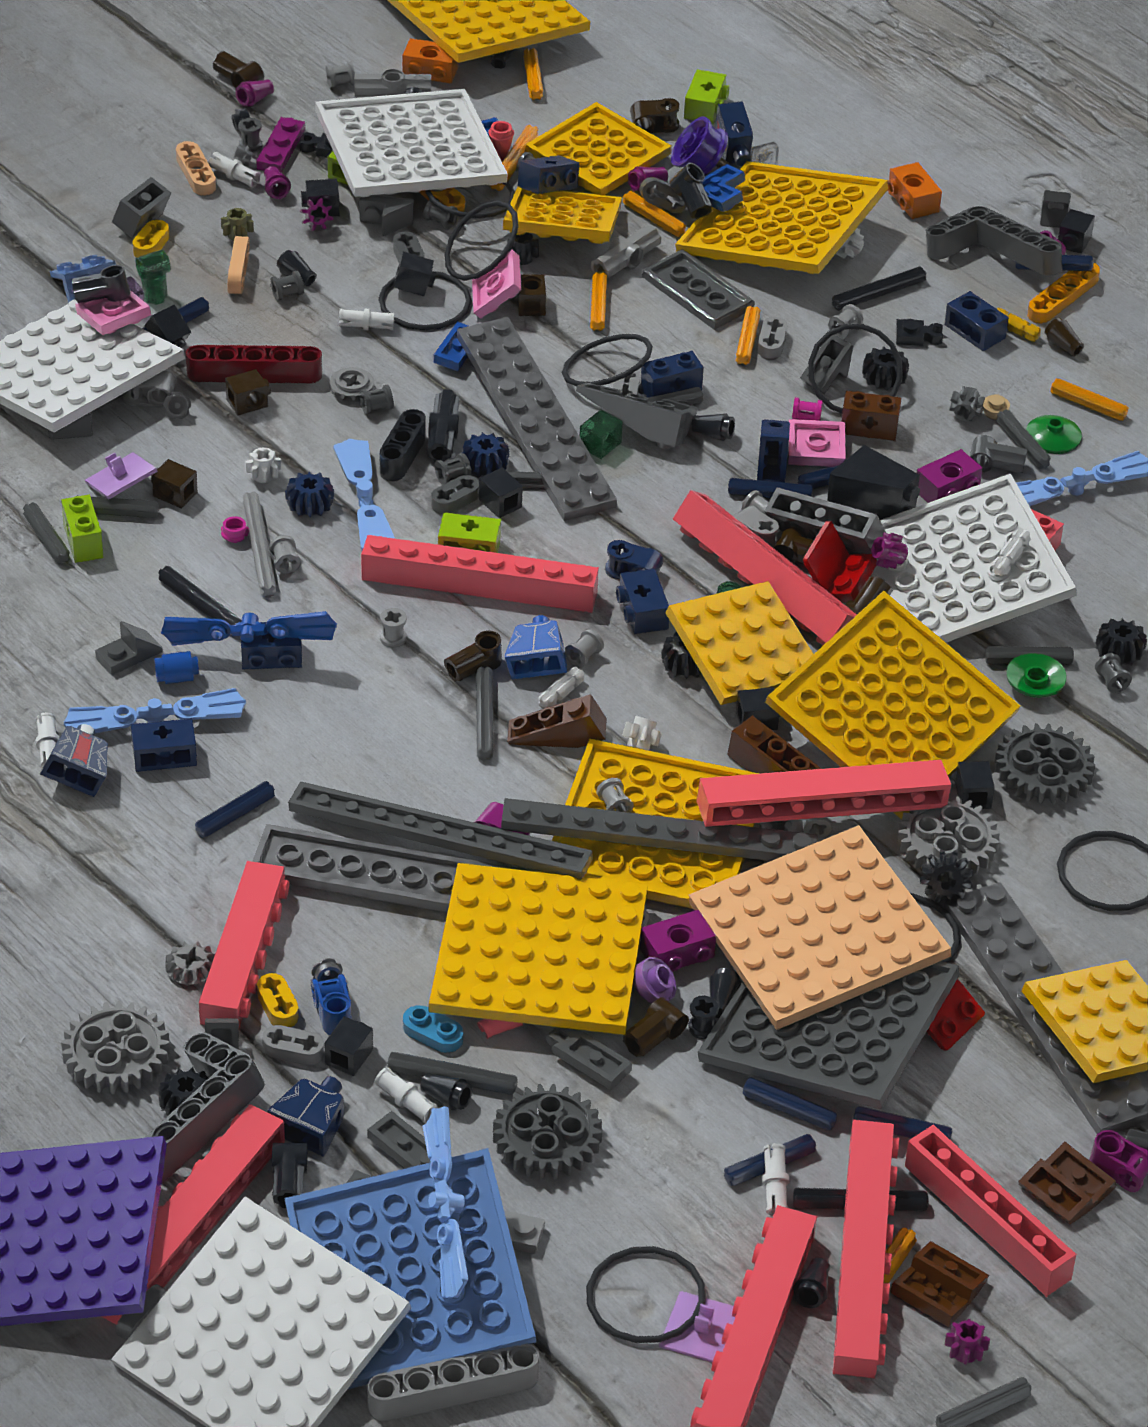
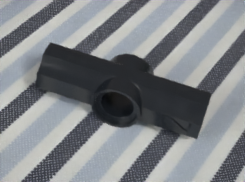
(443, 425)

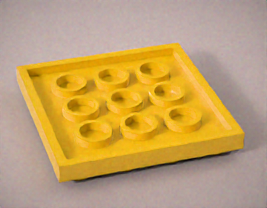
(603, 146)
(564, 215)
(740, 639)
(1097, 1017)

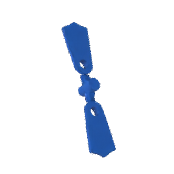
(197, 630)

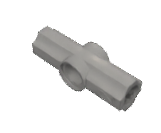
(389, 83)
(627, 251)

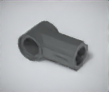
(993, 455)

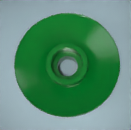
(1055, 433)
(1036, 675)

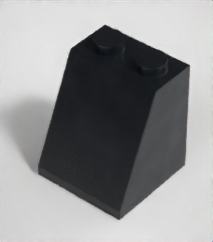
(874, 484)

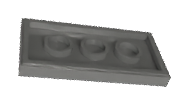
(698, 289)

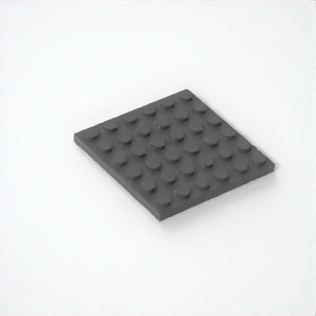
(840, 1052)

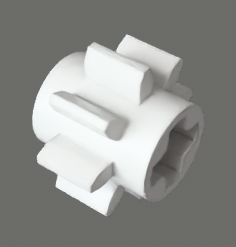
(852, 246)
(263, 465)
(641, 733)

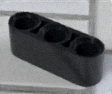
(402, 445)

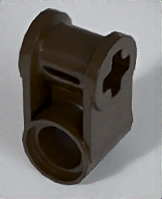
(654, 117)

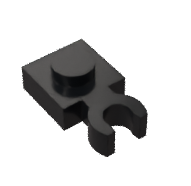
(315, 143)
(915, 332)

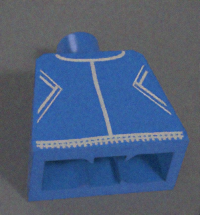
(536, 649)

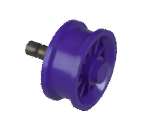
(701, 146)

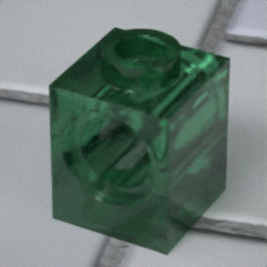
(601, 433)

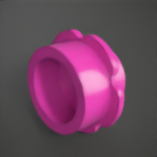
(234, 529)

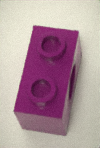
(948, 476)
(679, 940)

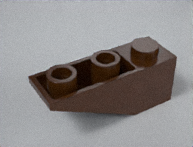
(560, 725)
(764, 751)

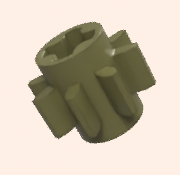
(237, 223)

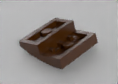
(1068, 1183)
(939, 1283)

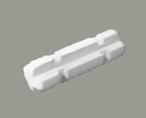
(1011, 551)
(561, 687)

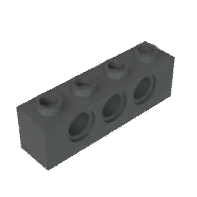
(807, 513)

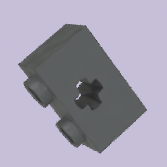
(141, 206)

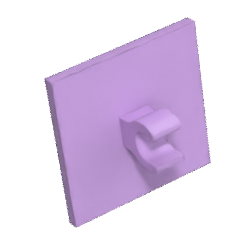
(120, 474)
(705, 1334)

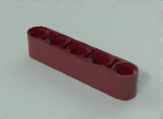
(274, 363)

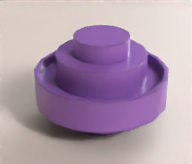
(654, 980)

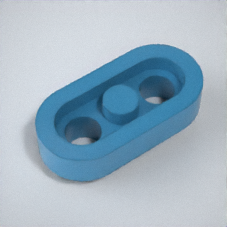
(430, 1029)

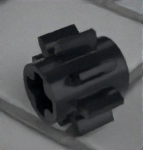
(526, 248)

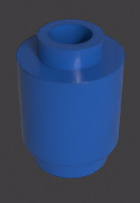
(176, 667)

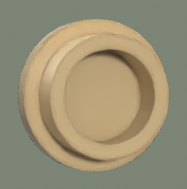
(994, 404)

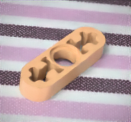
(195, 176)
(238, 265)

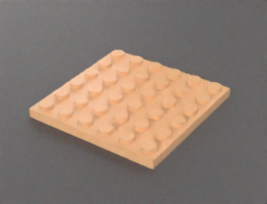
(819, 927)

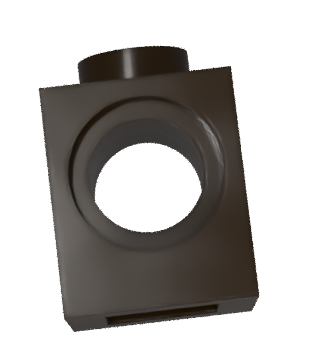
(532, 295)
(247, 392)
(174, 483)

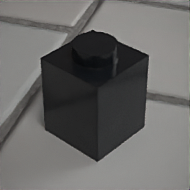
(322, 189)
(1076, 230)
(414, 274)
(169, 326)
(500, 492)
(753, 703)
(975, 783)
(348, 1046)

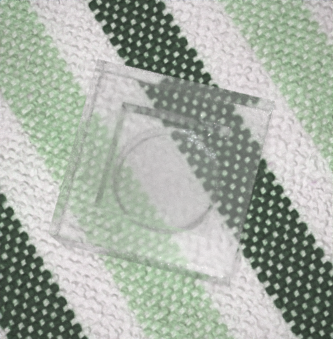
(765, 153)

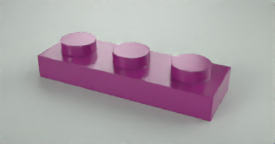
(281, 144)

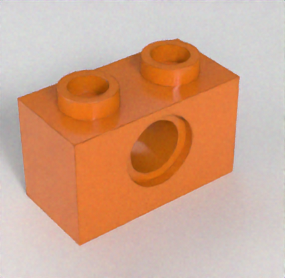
(428, 58)
(914, 190)

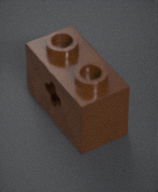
(871, 415)

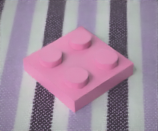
(497, 285)
(110, 316)
(816, 443)

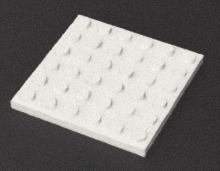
(410, 142)
(68, 369)
(951, 557)
(261, 1327)

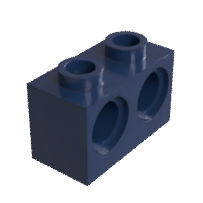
(976, 321)

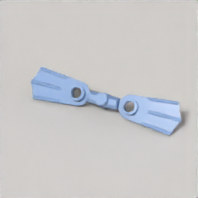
(356, 462)
(1118, 469)
(206, 706)
(438, 1145)

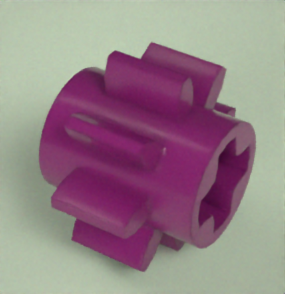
(310, 218)
(889, 550)
(967, 1341)

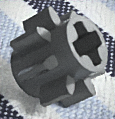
(967, 403)

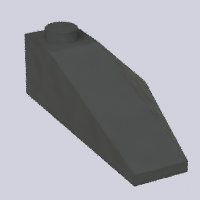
(657, 421)

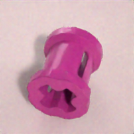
(815, 408)

